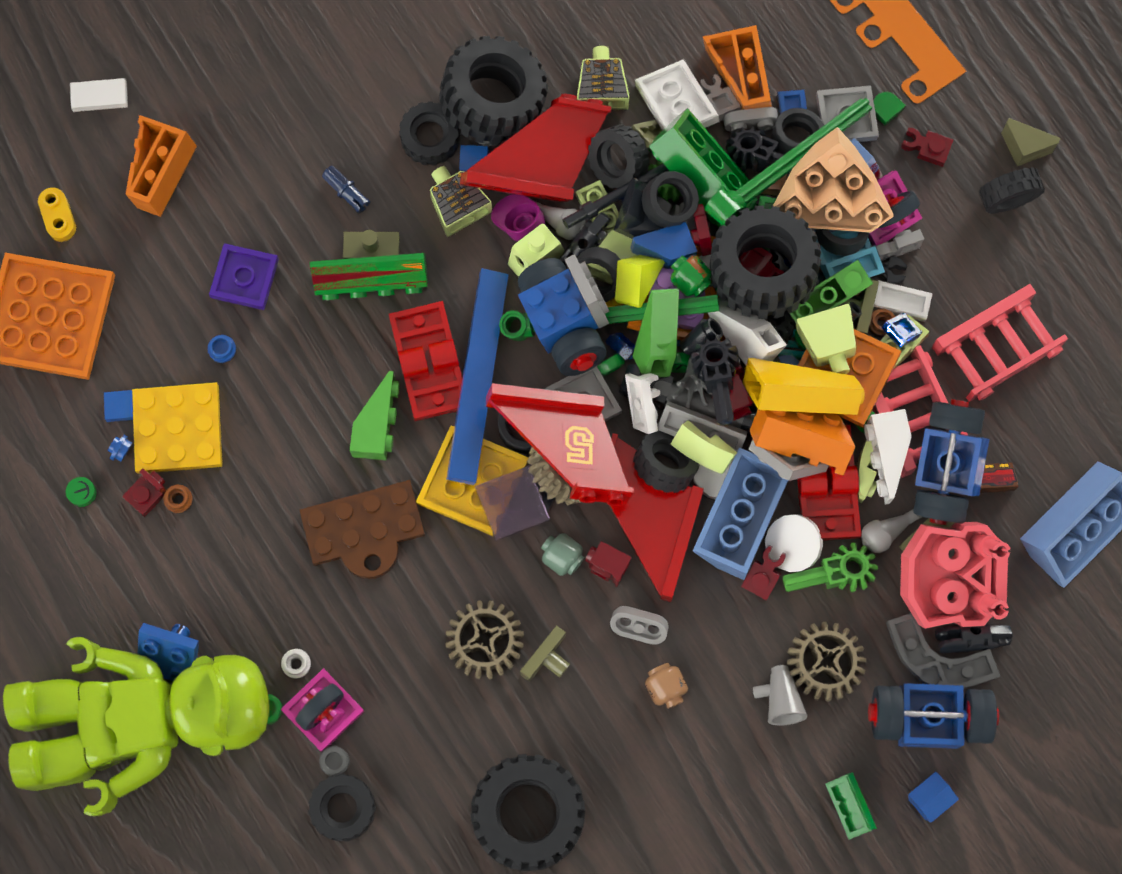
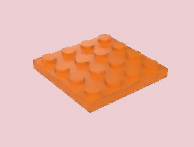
(51, 314)

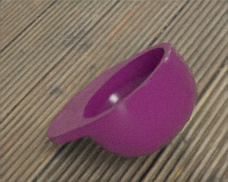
(517, 216)

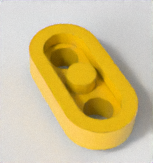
(57, 212)

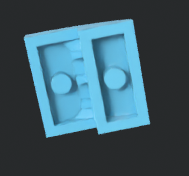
(867, 256)

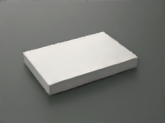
(674, 90)

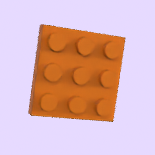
(871, 368)

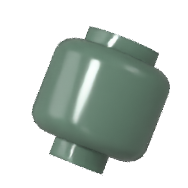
(562, 554)

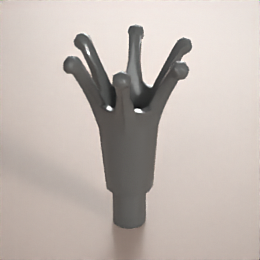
(692, 383)

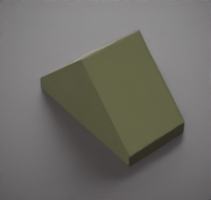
(1027, 142)

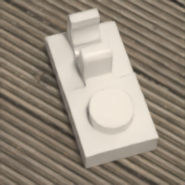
(640, 399)

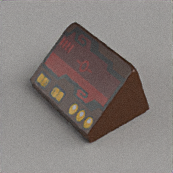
(999, 478)

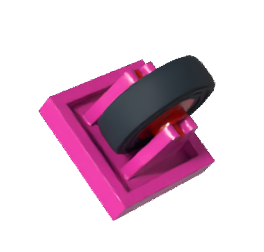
(903, 205)
(322, 710)

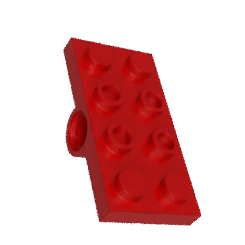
(427, 359)
(832, 501)

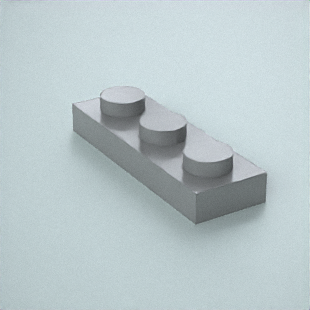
(676, 415)

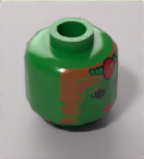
(690, 276)

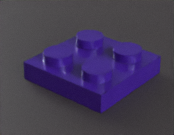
(244, 276)

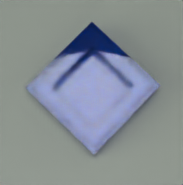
(901, 330)
(621, 345)

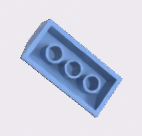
(740, 515)
(1077, 524)

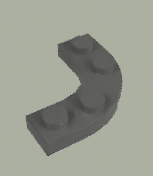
(931, 667)

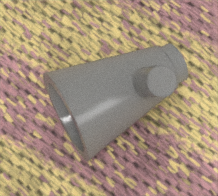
(784, 699)

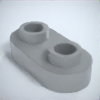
(760, 118)
(639, 625)

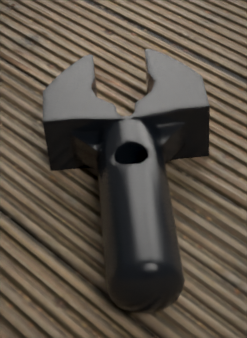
(893, 263)

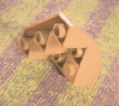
(834, 188)

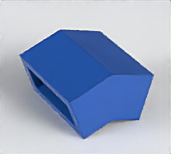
(932, 797)

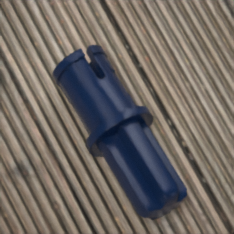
(346, 189)

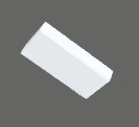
(98, 94)
(903, 299)

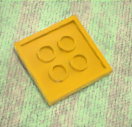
(177, 427)
(459, 499)

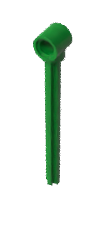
(729, 203)
(617, 314)

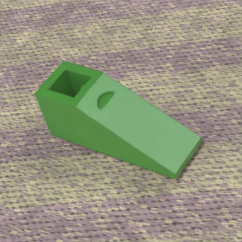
(835, 290)
(658, 334)
(371, 428)

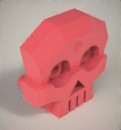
(931, 575)

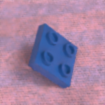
(169, 649)

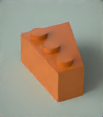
(741, 65)
(158, 164)
(807, 434)

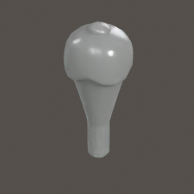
(554, 217)
(880, 534)

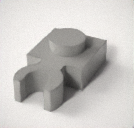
(721, 99)
(903, 243)

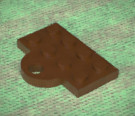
(363, 528)

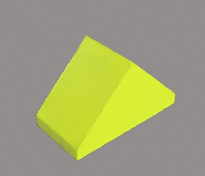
(636, 279)

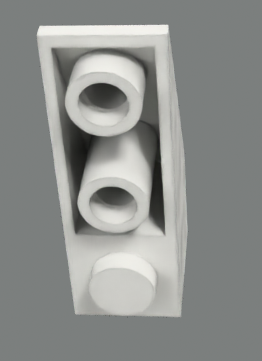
(749, 334)
(890, 442)

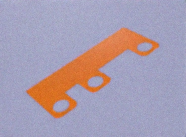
(917, 40)

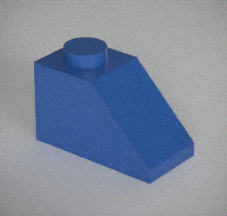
(665, 244)

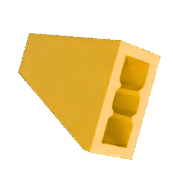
(801, 389)

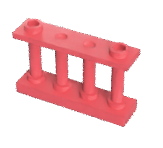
(998, 317)
(922, 363)

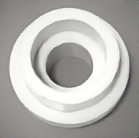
(292, 655)

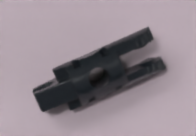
(592, 232)
(973, 638)

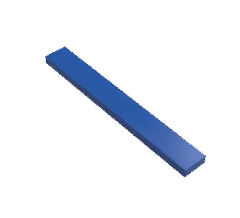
(477, 377)

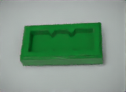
(850, 805)

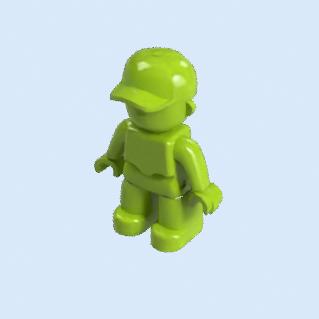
(132, 718)

